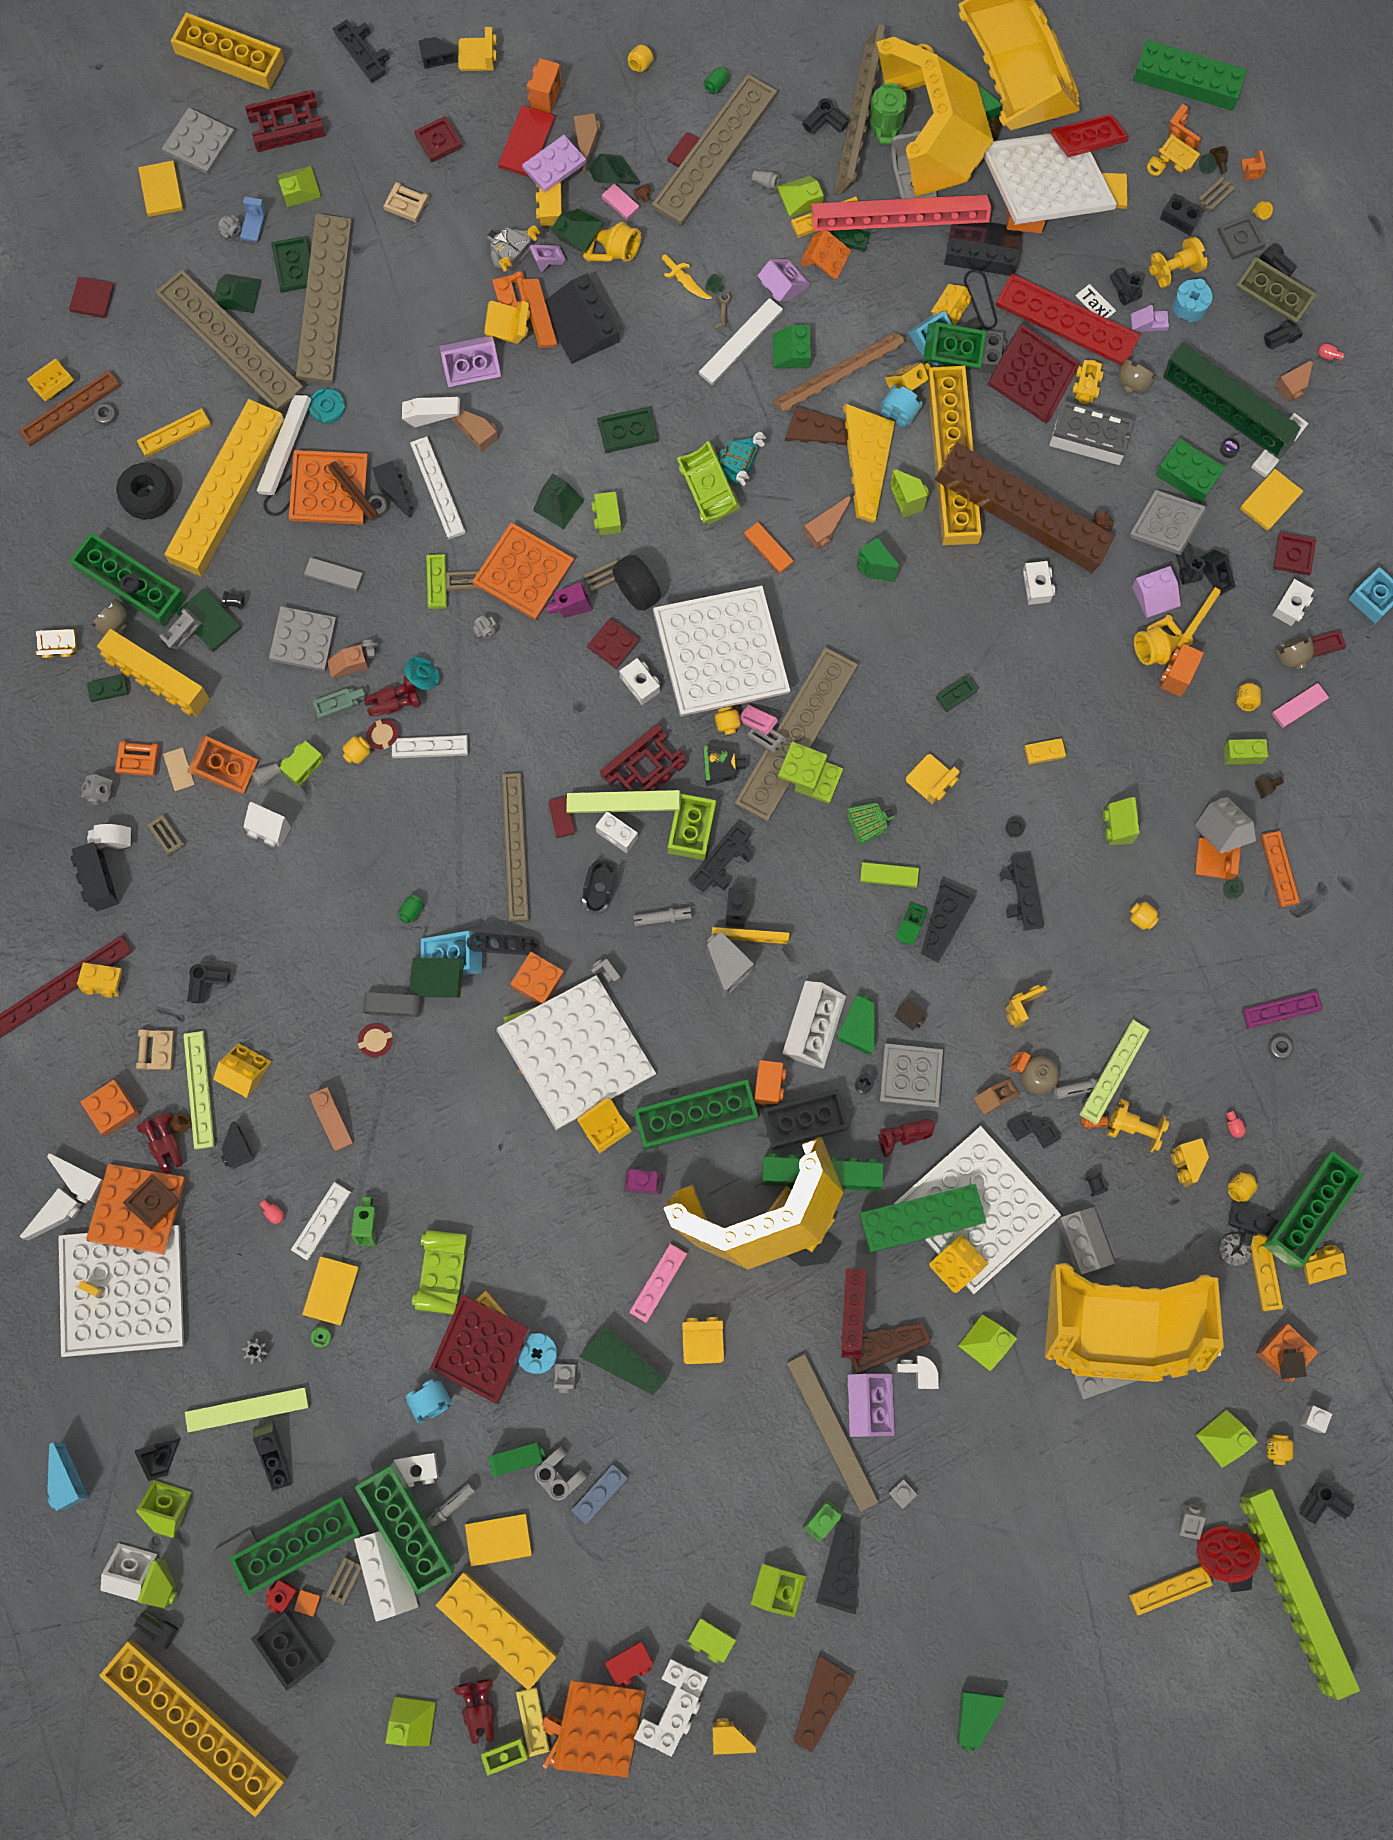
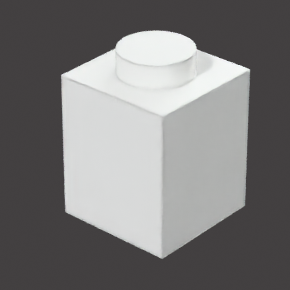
(1315, 1419)

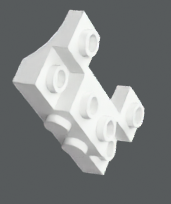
(678, 1711)

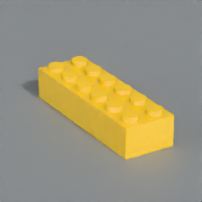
(227, 51)
(153, 673)
(496, 1630)

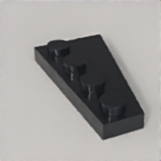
(948, 913)
(840, 1572)

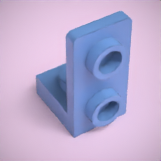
(253, 220)

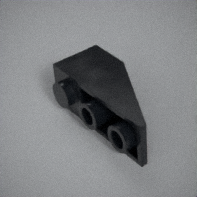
(388, 481)
(272, 1455)

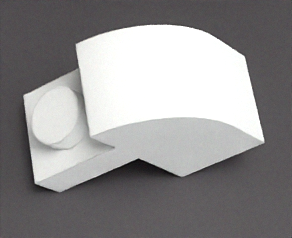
(110, 836)
(925, 1372)

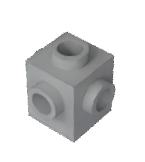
(96, 789)

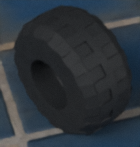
(145, 475)
(636, 582)

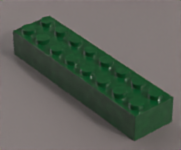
(1231, 401)

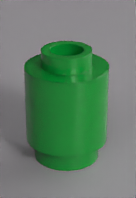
(716, 80)
(410, 909)

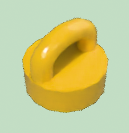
(1158, 164)
(1263, 210)

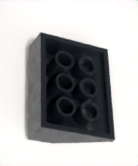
(983, 247)
(581, 319)

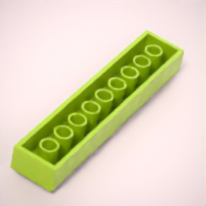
(1299, 1594)

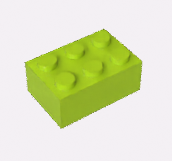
(692, 827)

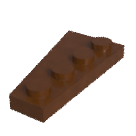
(816, 427)
(889, 1344)
(822, 1700)

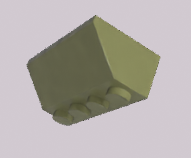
(1276, 290)

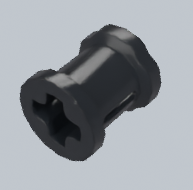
(233, 600)
(870, 1082)
(1096, 1184)

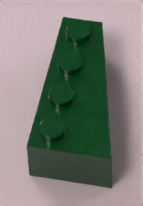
(619, 1359)

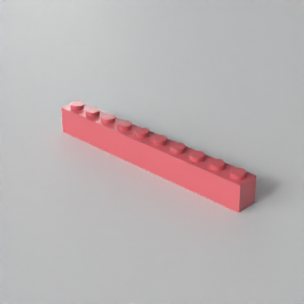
(900, 212)

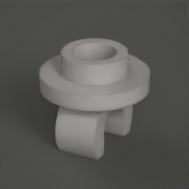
(368, 646)

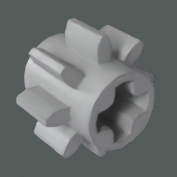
(229, 226)
(484, 626)
(260, 1352)

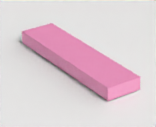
(658, 1283)

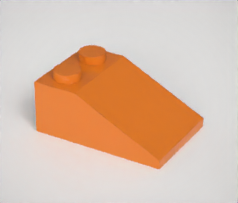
(222, 765)

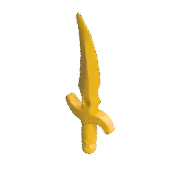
(686, 279)

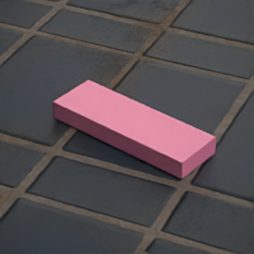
(1300, 705)

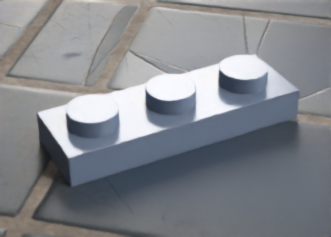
(599, 1494)

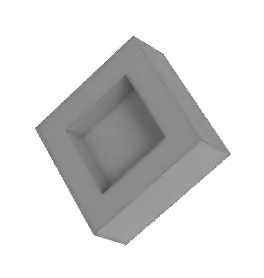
(902, 1493)

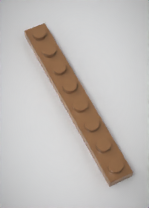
(838, 371)

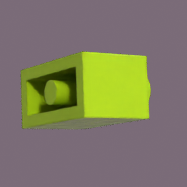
(607, 513)
(1245, 751)
(301, 763)
(711, 1640)
(504, 1755)

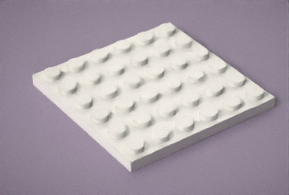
(1044, 182)
(721, 650)
(575, 1051)
(1010, 1202)
(138, 1302)

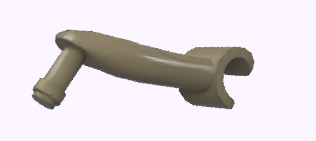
(723, 303)

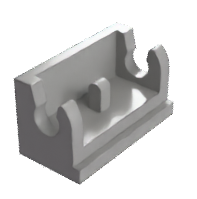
(181, 630)

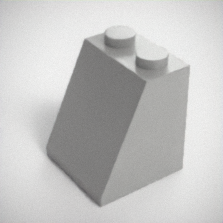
(728, 963)

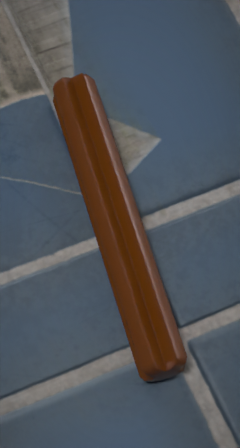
(353, 491)

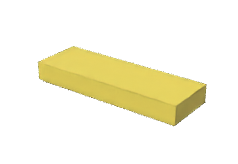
(532, 1719)

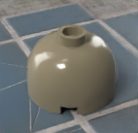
(1135, 377)
(111, 618)
(1296, 652)
(1040, 1075)

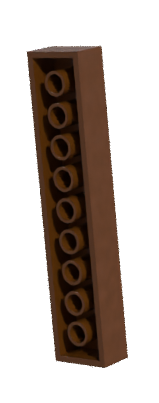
(1024, 507)

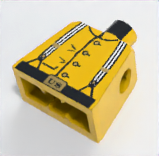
(909, 376)

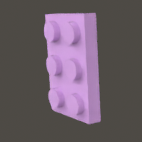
(554, 163)

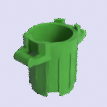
(887, 112)

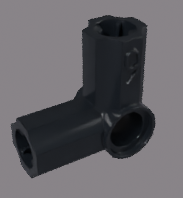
(832, 117)
(1127, 286)
(1190, 566)
(211, 975)
(1316, 1505)

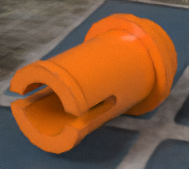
(1103, 1122)

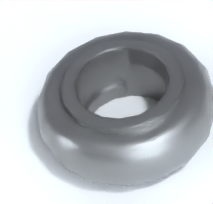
(104, 420)
(378, 498)
(1288, 1044)

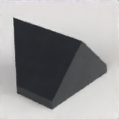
(157, 1458)

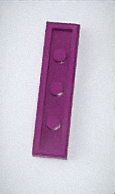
(1282, 1010)

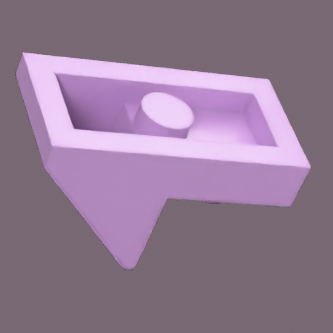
(547, 255)
(1149, 320)

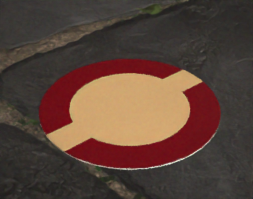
(382, 734)
(375, 1040)

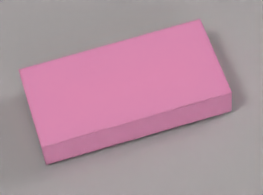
(620, 202)
(757, 719)

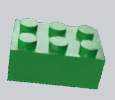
(954, 345)
(1190, 471)

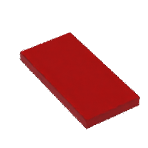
(1089, 135)
(526, 139)

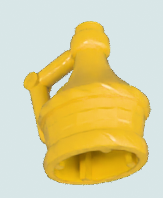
(619, 243)
(1157, 645)

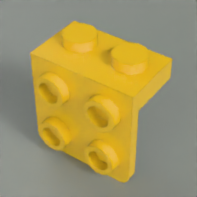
(478, 53)
(507, 321)
(932, 778)
(1015, 1010)
(603, 1125)
(958, 1264)
(703, 1341)

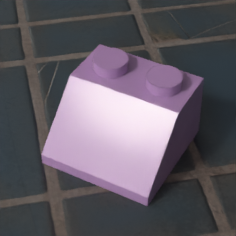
(783, 279)
(1157, 592)

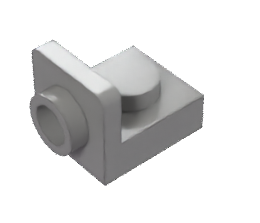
(610, 973)
(564, 1377)
(1192, 1521)

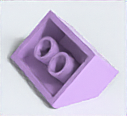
(470, 361)
(871, 1405)

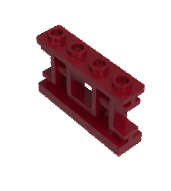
(287, 133)
(635, 754)
(853, 1313)

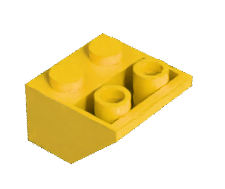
(241, 1070)
(1190, 1161)

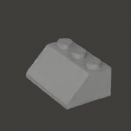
(1226, 826)
(1085, 1241)

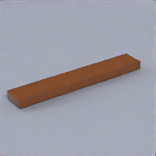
(69, 408)

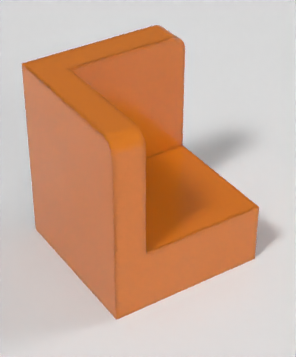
(1254, 167)

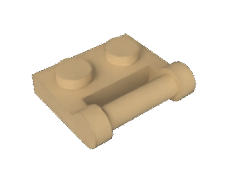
(403, 206)
(161, 1050)

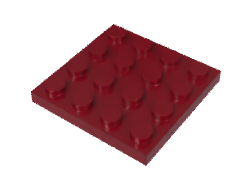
(1033, 373)
(480, 1349)

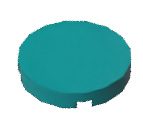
(327, 406)
(421, 673)

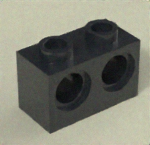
(1180, 217)

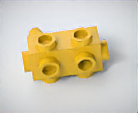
(1086, 387)

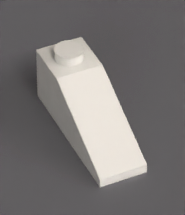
(429, 410)
(79, 1181)
(56, 1211)

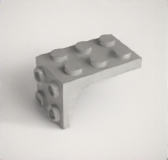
(901, 168)

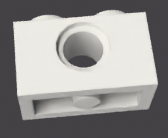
(1035, 592)
(1286, 610)
(642, 691)
(616, 832)
(427, 1463)

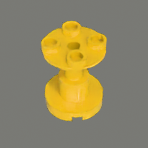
(1190, 257)
(1131, 1123)

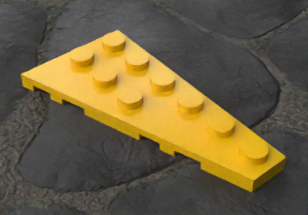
(868, 454)

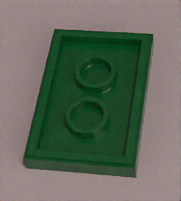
(292, 263)
(627, 429)
(216, 623)
(436, 977)

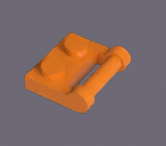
(504, 289)
(137, 764)

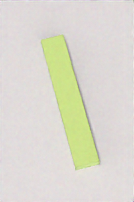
(623, 801)
(1114, 1072)
(199, 1090)
(246, 1410)

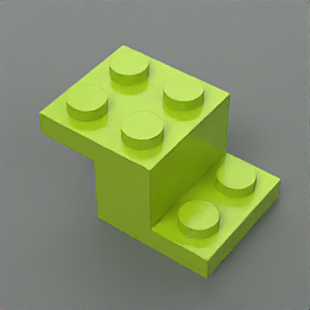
(810, 772)

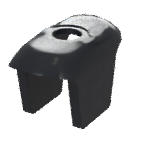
(601, 872)

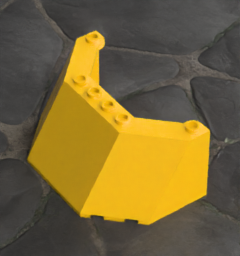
(1022, 60)
(957, 130)
(771, 1234)
(1132, 1329)

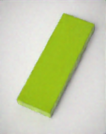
(436, 581)
(889, 875)

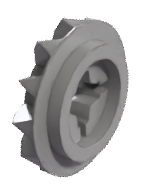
(1226, 1250)

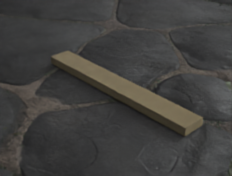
(515, 847)
(832, 1433)

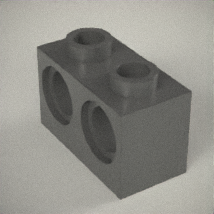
(991, 351)

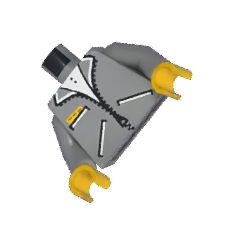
(511, 246)

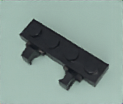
(352, 40)
(711, 869)
(1023, 877)
(1250, 1224)

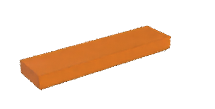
(538, 313)
(1280, 869)

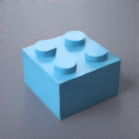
(1374, 595)

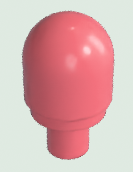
(1329, 352)
(1235, 1125)
(272, 1212)

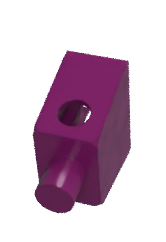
(570, 601)
(643, 1182)

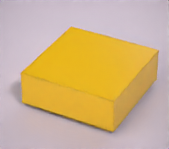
(89, 1288)

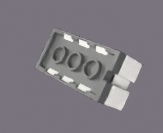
(1091, 432)

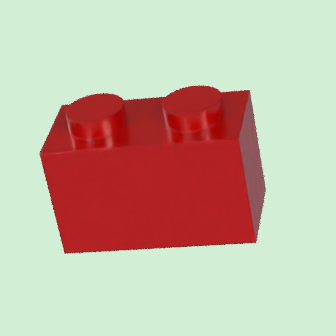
(629, 1663)

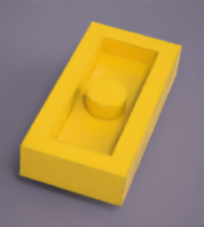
(1045, 751)

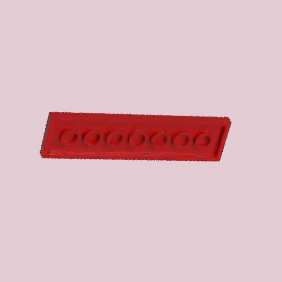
(1067, 320)

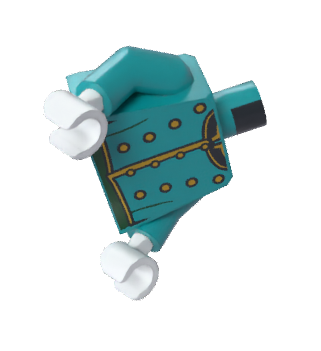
(739, 457)

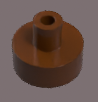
(642, 192)
(180, 1123)

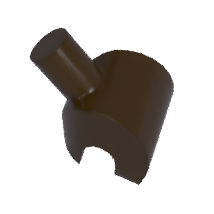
(1222, 157)
(1267, 786)

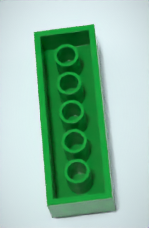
(1190, 75)
(108, 565)
(695, 1114)
(851, 1173)
(1313, 1210)
(922, 1218)
(405, 1527)
(295, 1545)

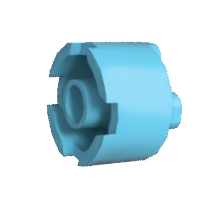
(1192, 300)
(901, 405)
(549, 1355)
(428, 1401)

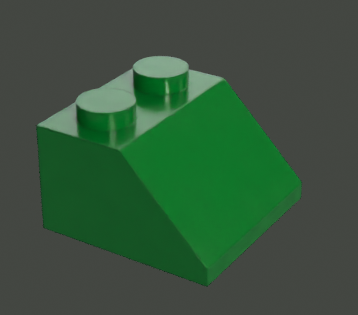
(792, 347)
(877, 562)

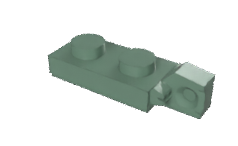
(338, 702)

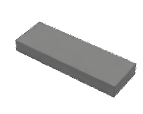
(333, 574)

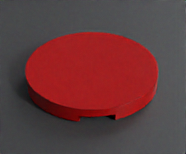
(1228, 1554)

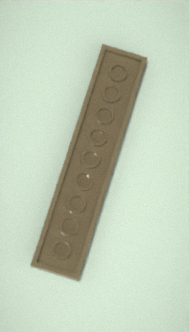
(859, 111)
(714, 149)
(323, 299)
(229, 341)
(800, 726)

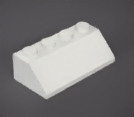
(814, 1024)
(384, 1578)

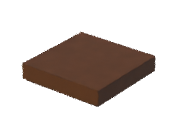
(151, 1201)

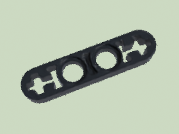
(503, 943)

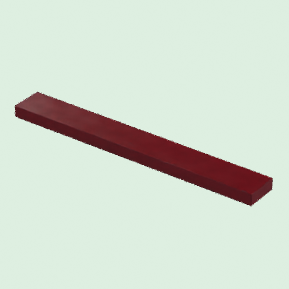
(60, 986)

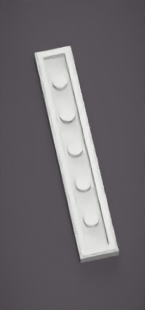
(740, 341)
(283, 445)
(437, 488)

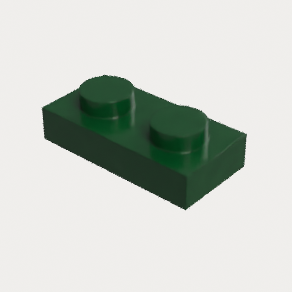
(853, 238)
(107, 688)
(956, 693)

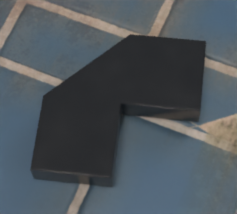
(1042, 1129)
(822, 1254)

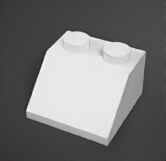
(266, 825)
(126, 1571)

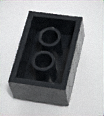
(94, 876)
(287, 1650)

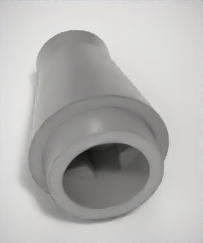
(766, 178)
(265, 774)

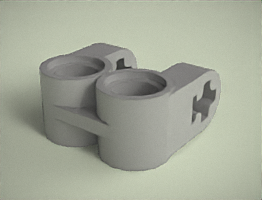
(556, 1478)

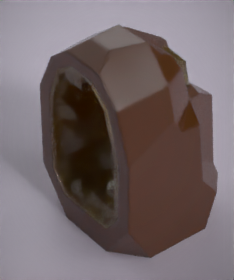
(1103, 520)

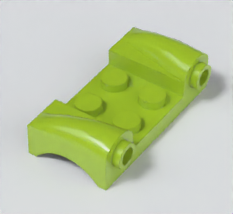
(708, 484)
(441, 1272)

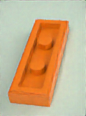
(768, 548)

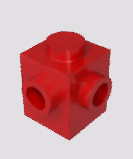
(280, 1596)

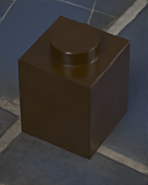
(911, 1014)
(1292, 1364)

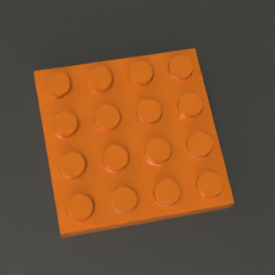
(319, 495)
(523, 571)
(117, 1225)
(598, 1729)

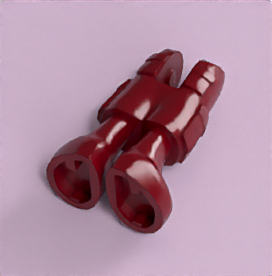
(388, 699)
(906, 1133)
(163, 1147)
(477, 1716)

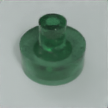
(1207, 163)
(714, 284)
(1233, 889)

